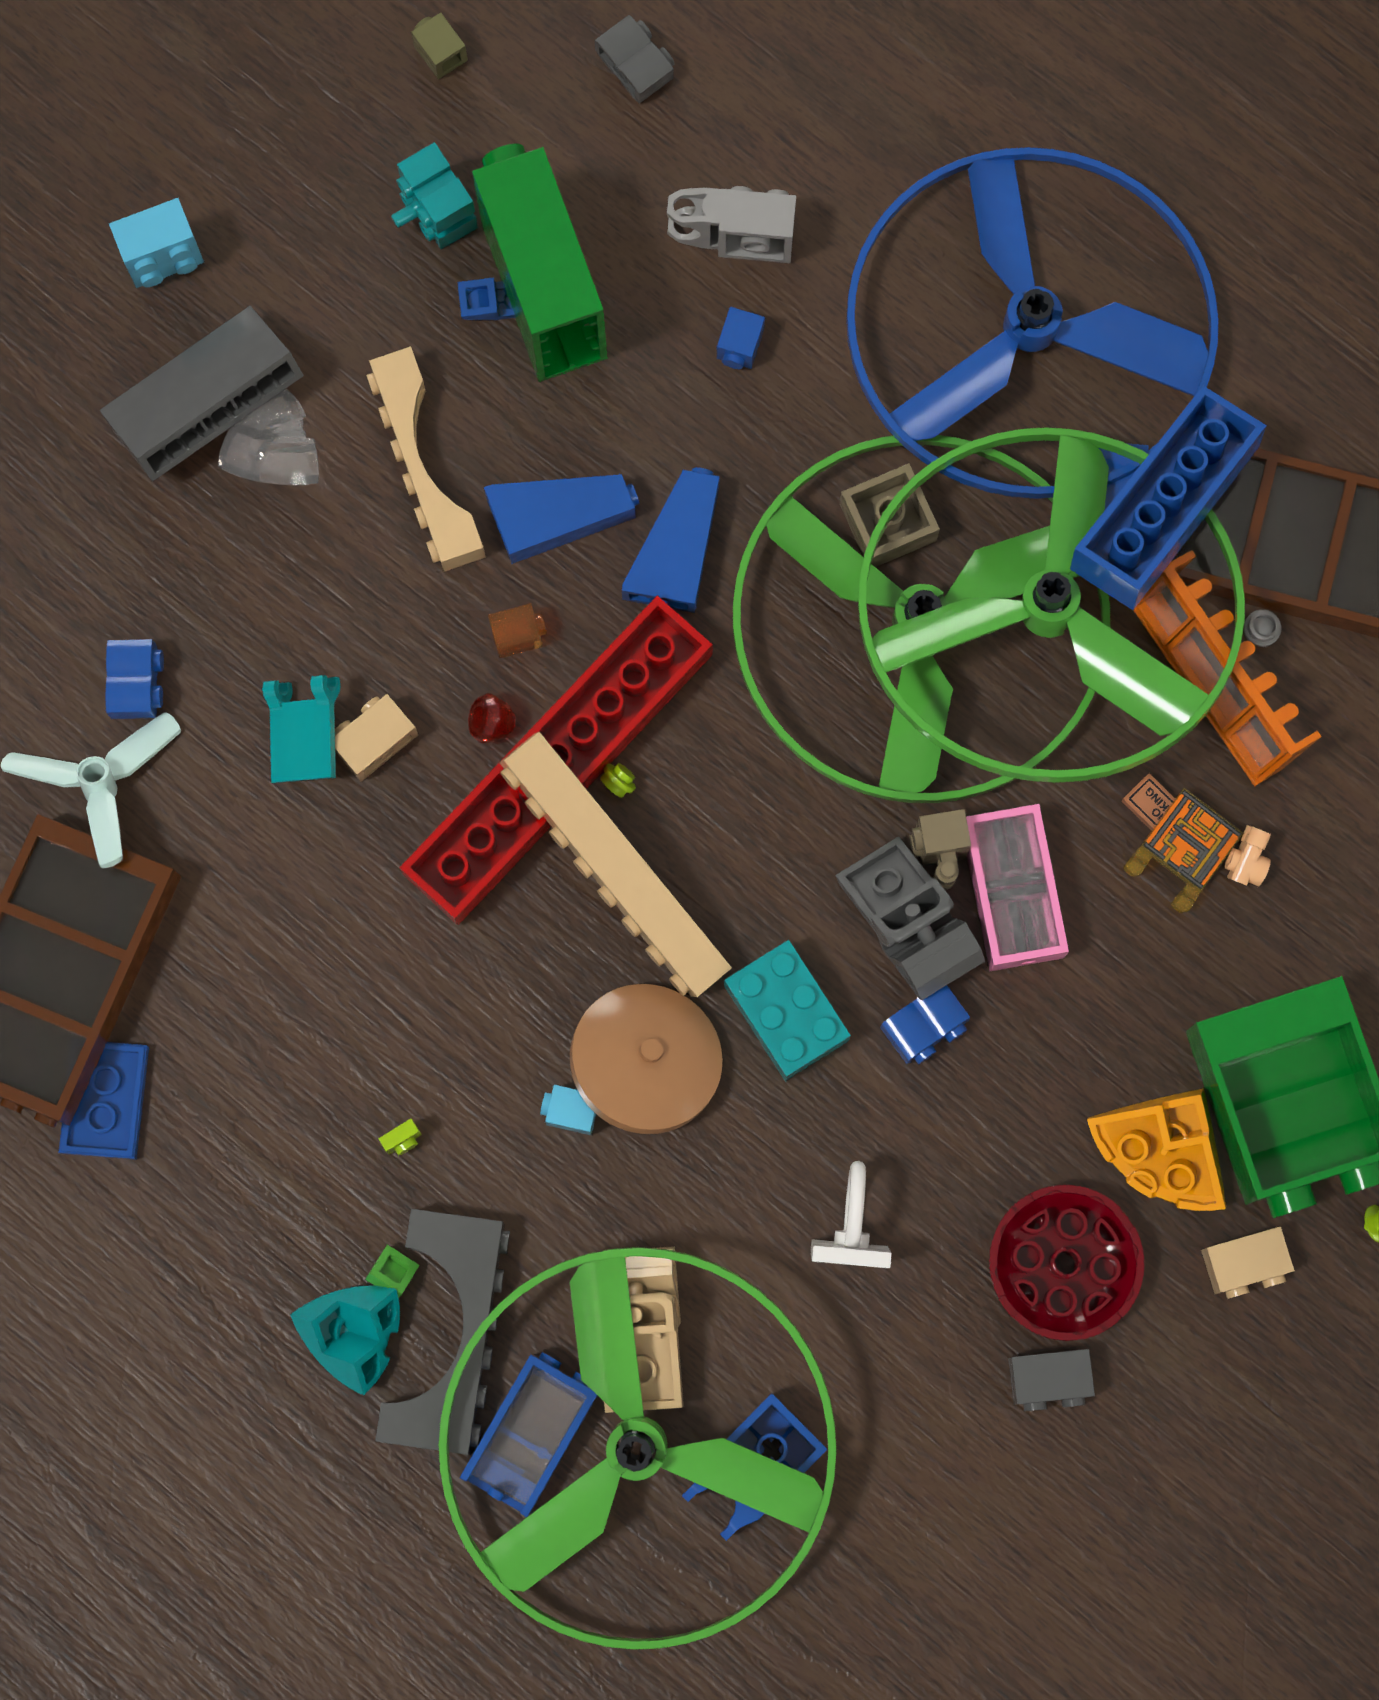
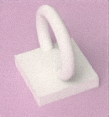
(851, 1244)

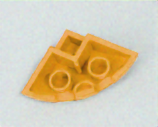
(1165, 1149)

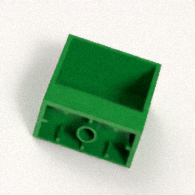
(1292, 1094)

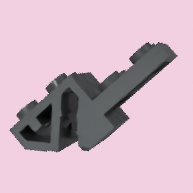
(911, 918)

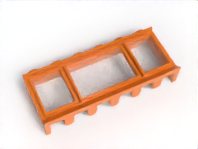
(1200, 655)

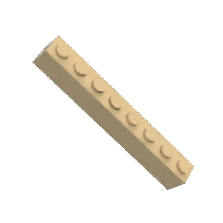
(614, 865)

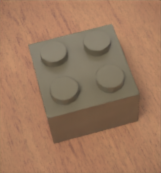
(908, 529)

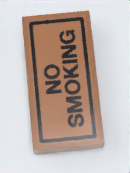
(1148, 801)

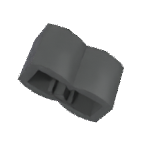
(635, 58)

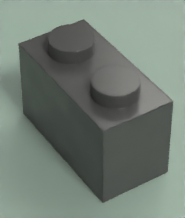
(1051, 1378)

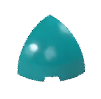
(350, 1332)

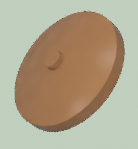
(646, 1059)

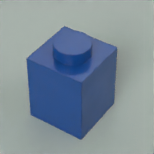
(740, 338)

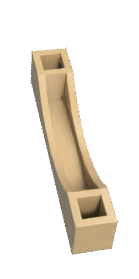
(451, 527)

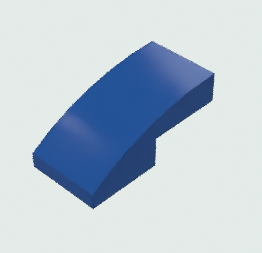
(484, 300)

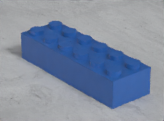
(1167, 497)

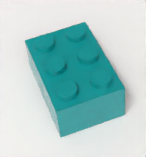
(786, 1010)

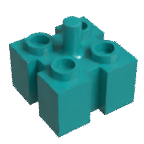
(434, 197)

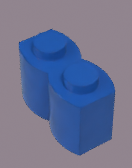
(133, 679)
(924, 1024)

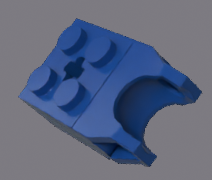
(798, 1450)

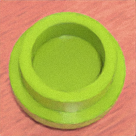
(618, 779)

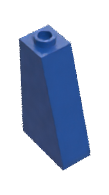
(558, 511)
(677, 545)

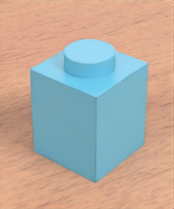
(567, 1110)

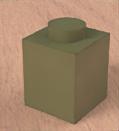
(439, 45)

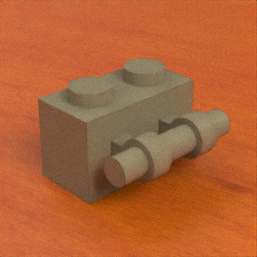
(942, 841)

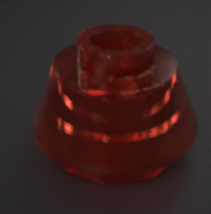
(490, 719)

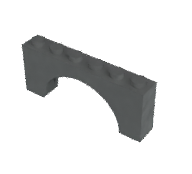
(471, 1256)

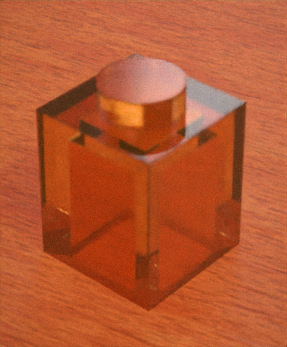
(517, 630)

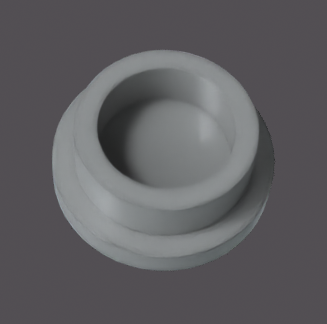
(1262, 628)

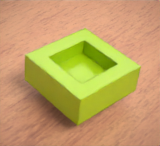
(401, 1138)

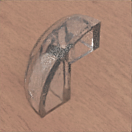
(272, 445)

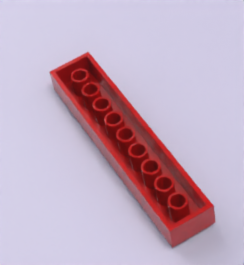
(587, 731)

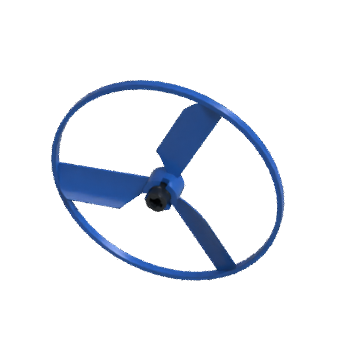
(1034, 314)

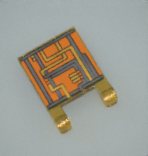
(1189, 843)

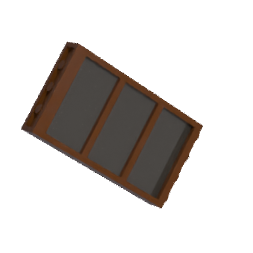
(1300, 542)
(68, 962)

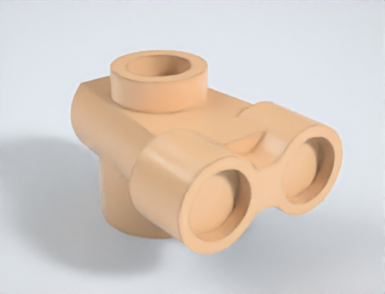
(1247, 863)

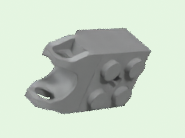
(736, 222)

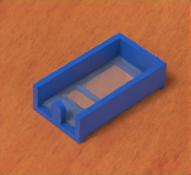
(530, 1434)

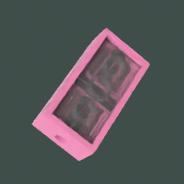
(1015, 888)

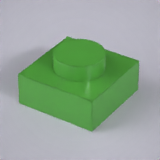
(392, 1270)

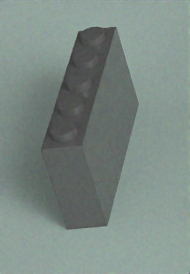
(201, 393)

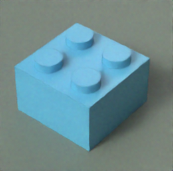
(157, 243)

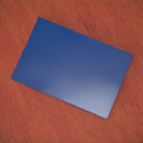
(111, 1106)

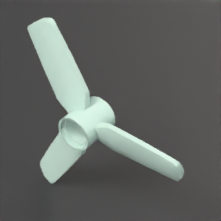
(118, 764)

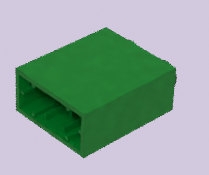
(540, 261)

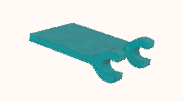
(302, 730)

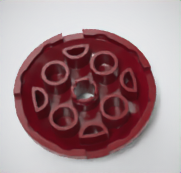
(1105, 1257)

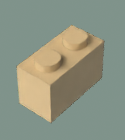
(373, 736)
(1248, 1261)

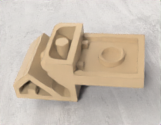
(655, 1325)

